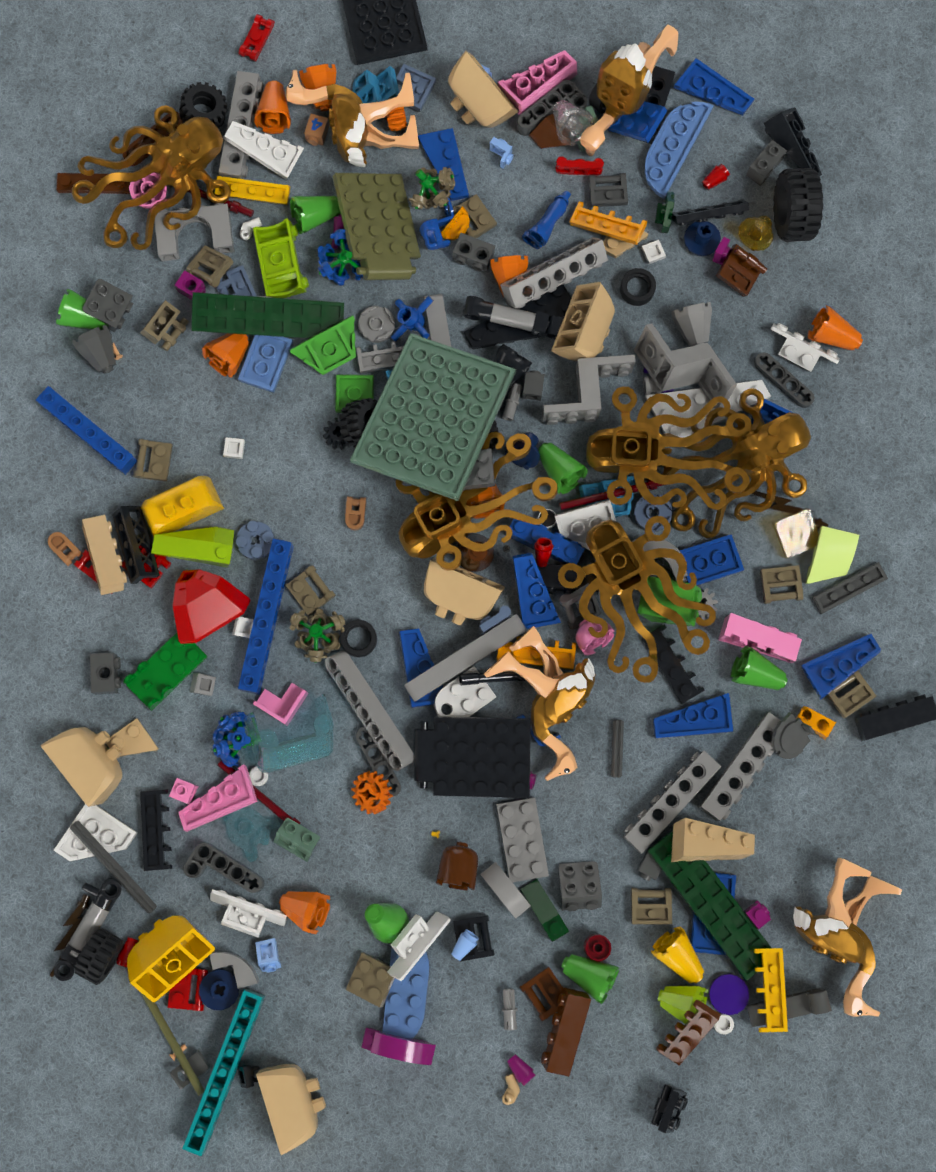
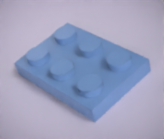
(265, 361)

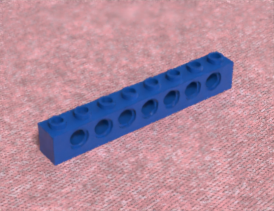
(266, 616)

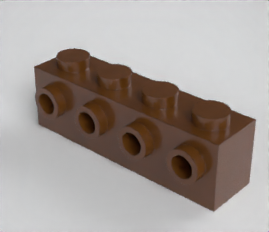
(566, 1031)

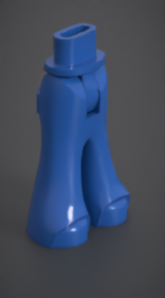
(542, 230)

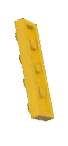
(255, 190)

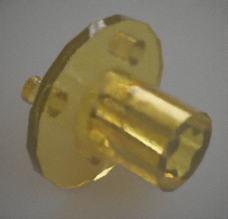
(756, 232)

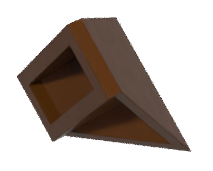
(545, 134)

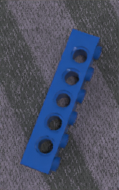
(86, 430)

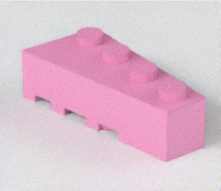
(538, 80)
(762, 638)

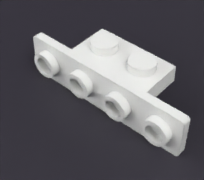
(801, 351)
(245, 915)
(415, 941)

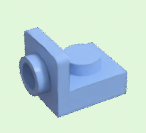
(268, 955)

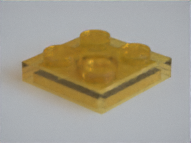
(796, 533)

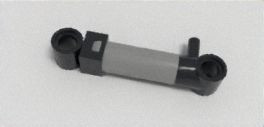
(538, 323)
(88, 926)

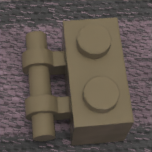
(159, 324)

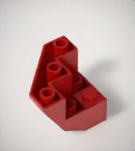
(205, 604)

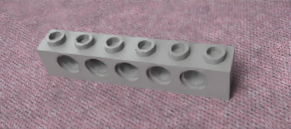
(244, 83)
(545, 271)
(708, 769)
(710, 803)

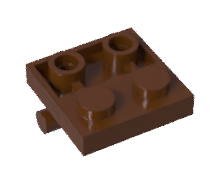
(740, 270)

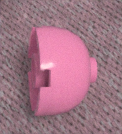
(141, 186)
(587, 642)

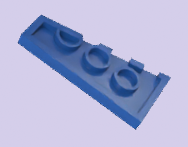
(710, 86)
(533, 596)
(416, 662)
(836, 666)
(699, 719)

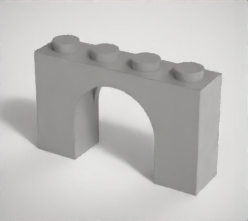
(215, 217)

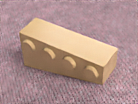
(709, 842)

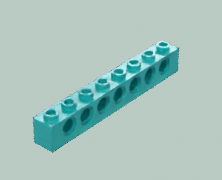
(223, 1072)

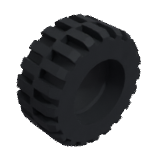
(798, 204)

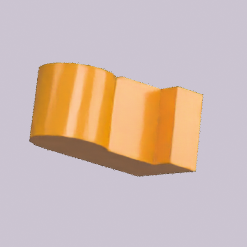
(818, 722)

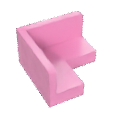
(283, 708)

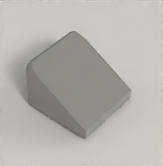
(202, 684)

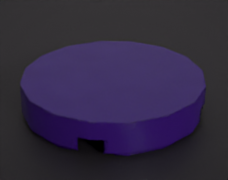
(728, 994)

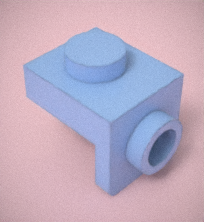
(503, 149)

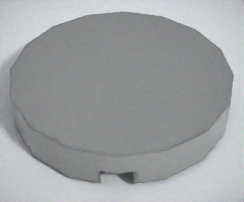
(376, 324)

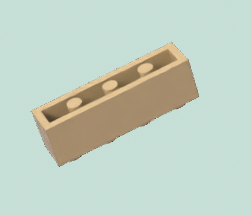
(103, 554)

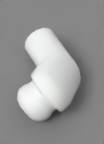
(247, 228)

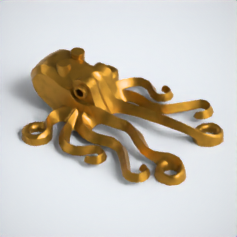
(178, 160)
(639, 446)
(757, 453)
(441, 520)
(625, 567)

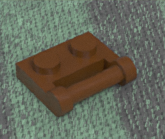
(549, 987)

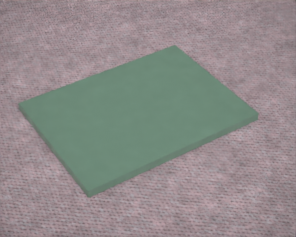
(433, 416)

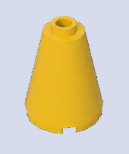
(679, 955)

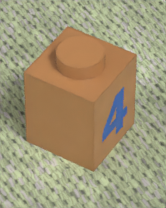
(316, 129)

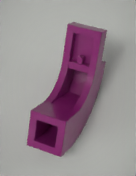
(397, 1047)

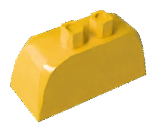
(181, 505)
(166, 956)

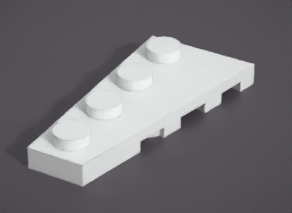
(265, 149)

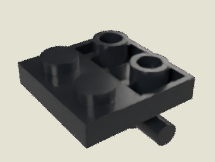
(669, 1109)

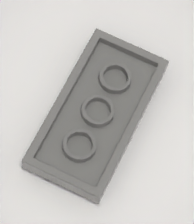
(522, 840)

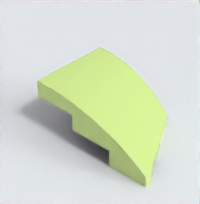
(832, 554)

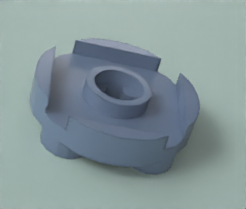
(642, 512)
(244, 540)

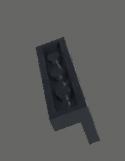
(130, 543)

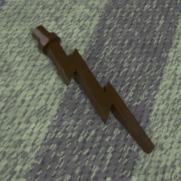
(780, 506)
(73, 920)

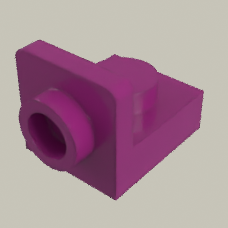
(722, 251)

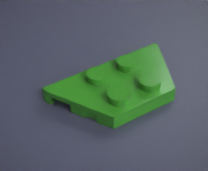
(329, 348)

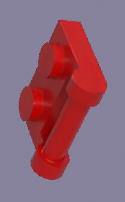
(180, 994)

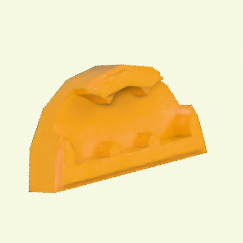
(457, 225)

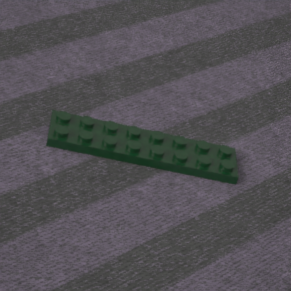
(263, 315)
(713, 907)

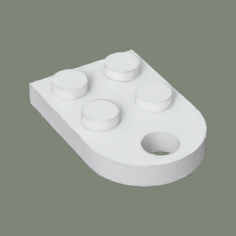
(463, 699)

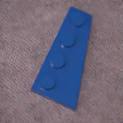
(443, 152)

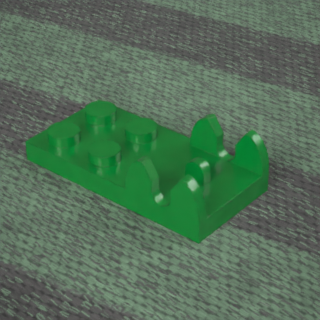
(164, 671)

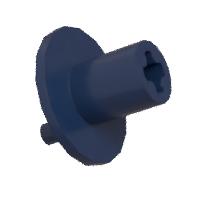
(702, 238)
(532, 458)
(218, 990)

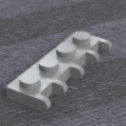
(379, 359)

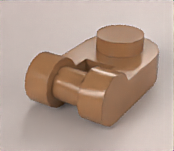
(355, 519)
(58, 543)

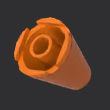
(273, 109)
(834, 330)

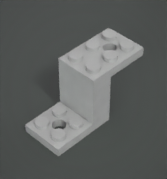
(683, 366)
(588, 390)

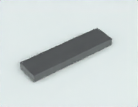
(849, 588)

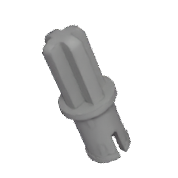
(512, 402)
(509, 1009)

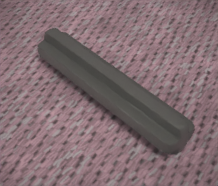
(617, 748)

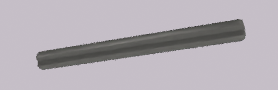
(113, 867)

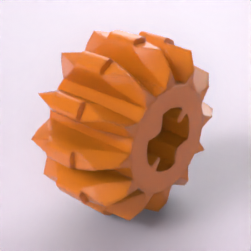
(396, 119)

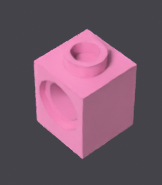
(183, 791)

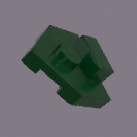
(664, 212)

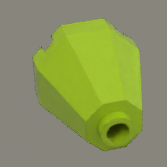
(680, 999)

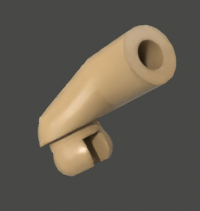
(512, 1091)

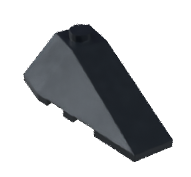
(787, 132)

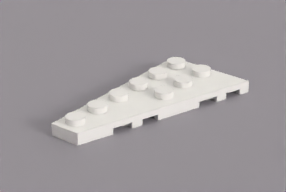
(699, 400)

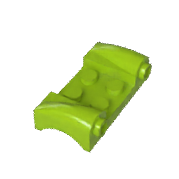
(279, 260)

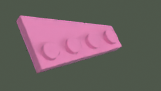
(225, 798)

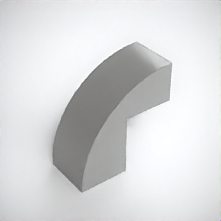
(505, 890)
(243, 970)

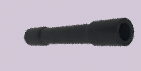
(476, 678)

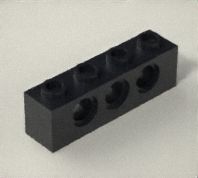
(662, 79)

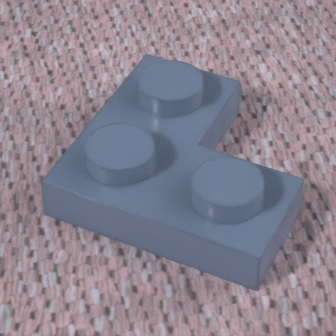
(421, 84)

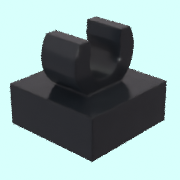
(246, 1075)

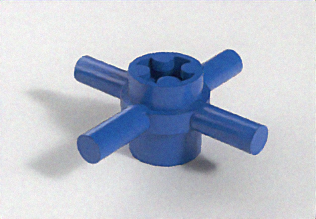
(411, 318)

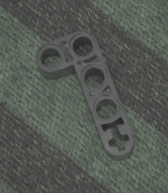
(543, 106)
(227, 870)
(797, 1005)

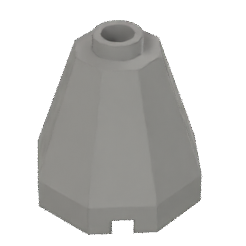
(694, 323)

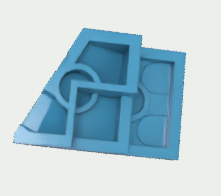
(376, 88)
(595, 488)

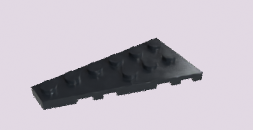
(490, 334)

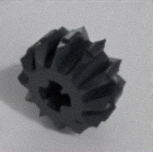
(331, 435)

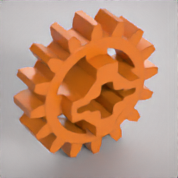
(369, 795)

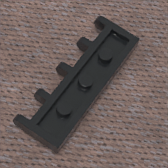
(717, 211)
(672, 668)
(153, 830)

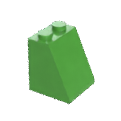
(687, 614)

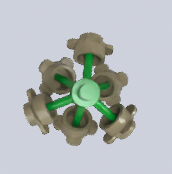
(428, 180)
(318, 621)

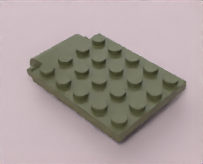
(377, 224)

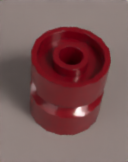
(597, 947)

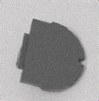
(790, 737)

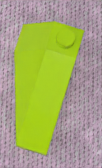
(201, 545)

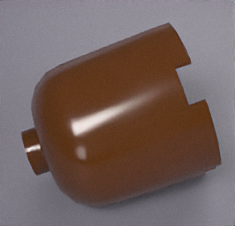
(458, 867)

